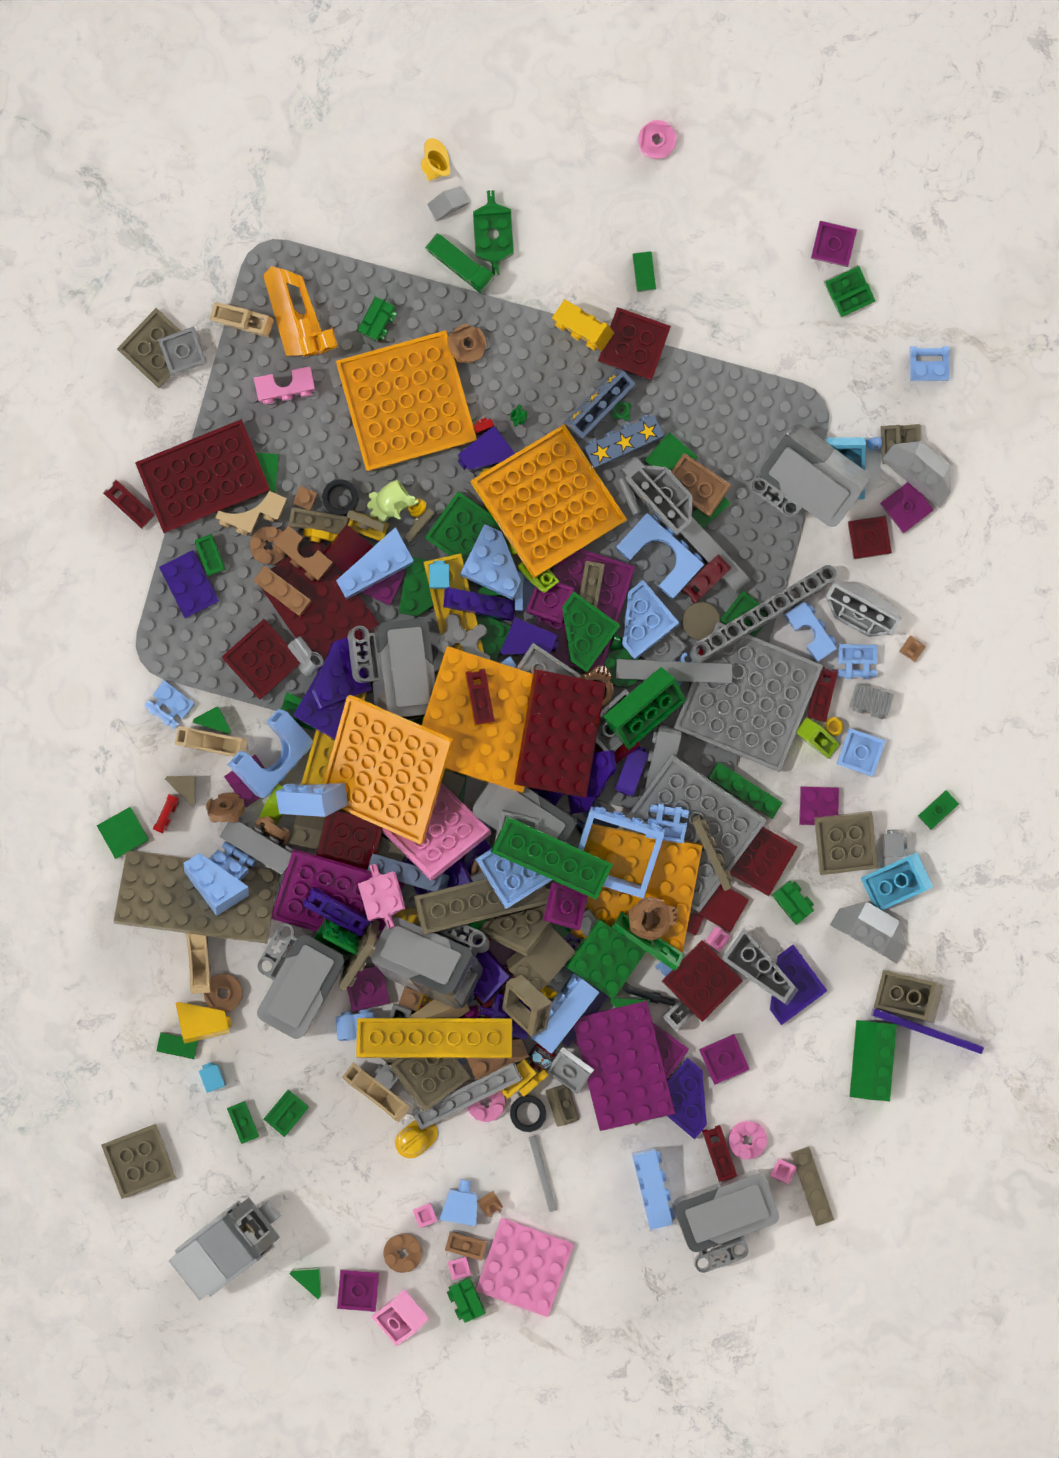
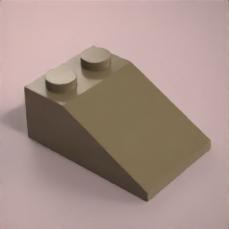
(307, 831)
(543, 961)
(908, 996)

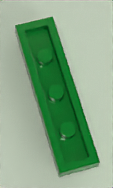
(744, 790)
(658, 948)

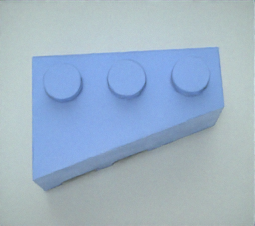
(311, 799)
(214, 883)

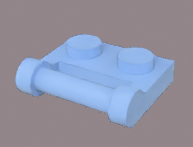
(929, 369)

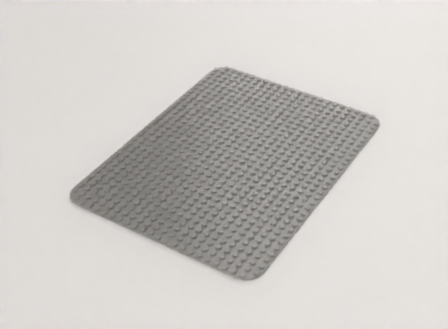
(712, 406)

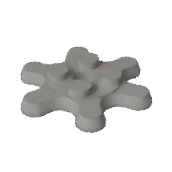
(456, 634)

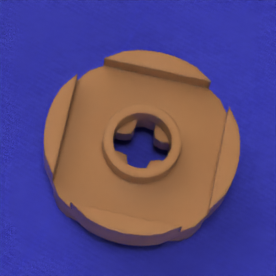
(471, 334)
(257, 546)
(234, 808)
(269, 829)
(234, 993)
(408, 1262)

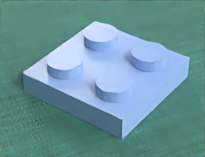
(861, 752)

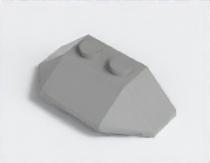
(921, 469)
(663, 495)
(862, 609)
(872, 928)

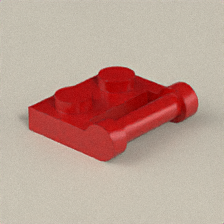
(163, 821)

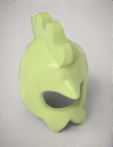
(390, 501)

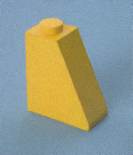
(201, 1022)

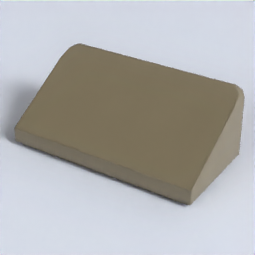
(562, 1105)

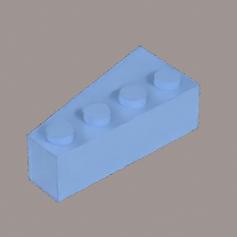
(376, 565)
(566, 1011)
(652, 1188)

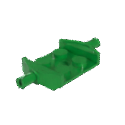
(493, 217)

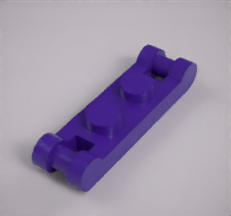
(337, 912)

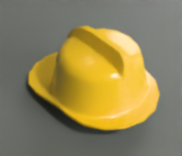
(436, 159)
(414, 1141)

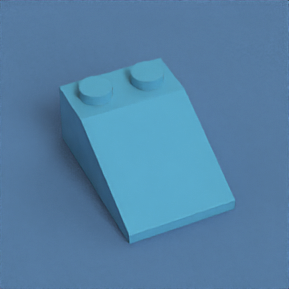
(853, 448)
(897, 882)

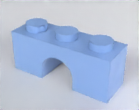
(804, 616)

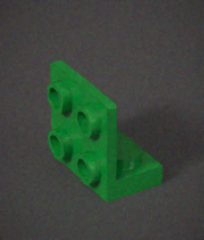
(337, 937)

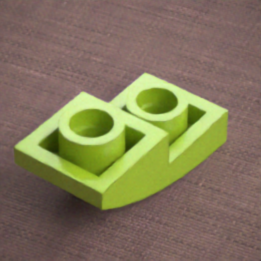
(543, 581)

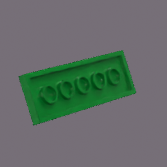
(551, 857)

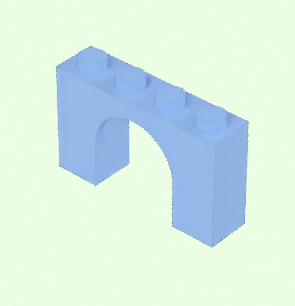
(650, 530)
(294, 745)

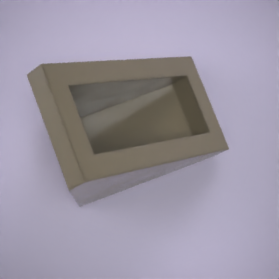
(184, 786)

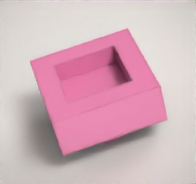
(717, 939)
(783, 1171)
(425, 1215)
(459, 1268)

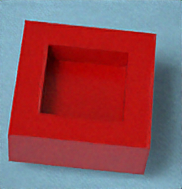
(483, 425)

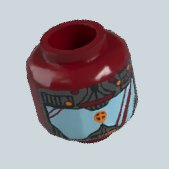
(541, 1057)

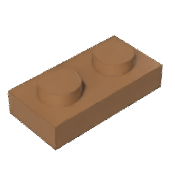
(465, 1245)

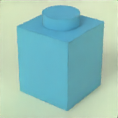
(439, 575)
(212, 1077)

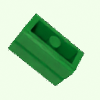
(377, 319)
(792, 901)
(466, 1299)

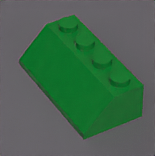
(645, 707)
(873, 1060)

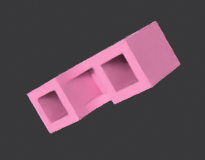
(301, 385)

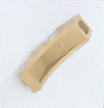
(270, 507)
(210, 741)
(199, 963)
(376, 1092)

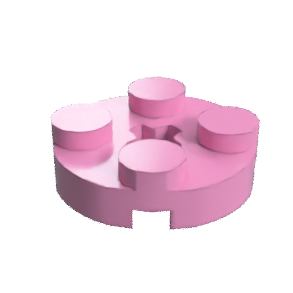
(650, 131)
(491, 1113)
(737, 1135)

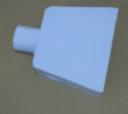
(461, 1205)

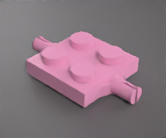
(381, 896)

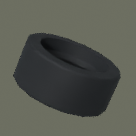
(340, 483)
(513, 1113)

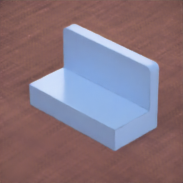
(523, 594)

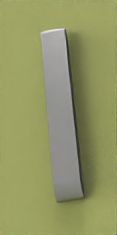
(703, 543)
(757, 620)

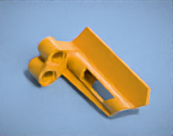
(298, 332)

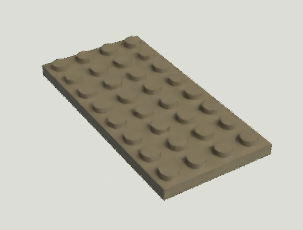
(162, 897)

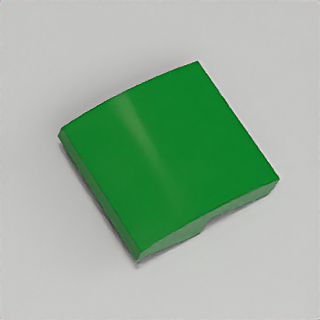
(849, 291)

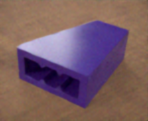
(485, 451)
(523, 635)
(631, 772)

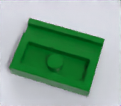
(286, 1113)

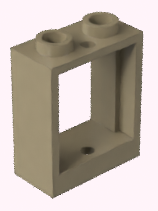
(534, 1021)

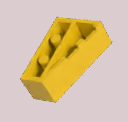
(582, 326)

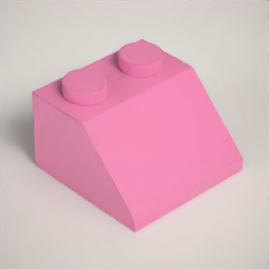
(400, 1317)

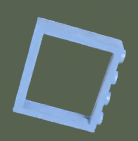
(634, 824)

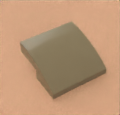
(899, 434)

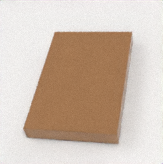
(703, 484)

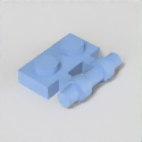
(857, 654)
(172, 699)
(674, 829)
(233, 867)

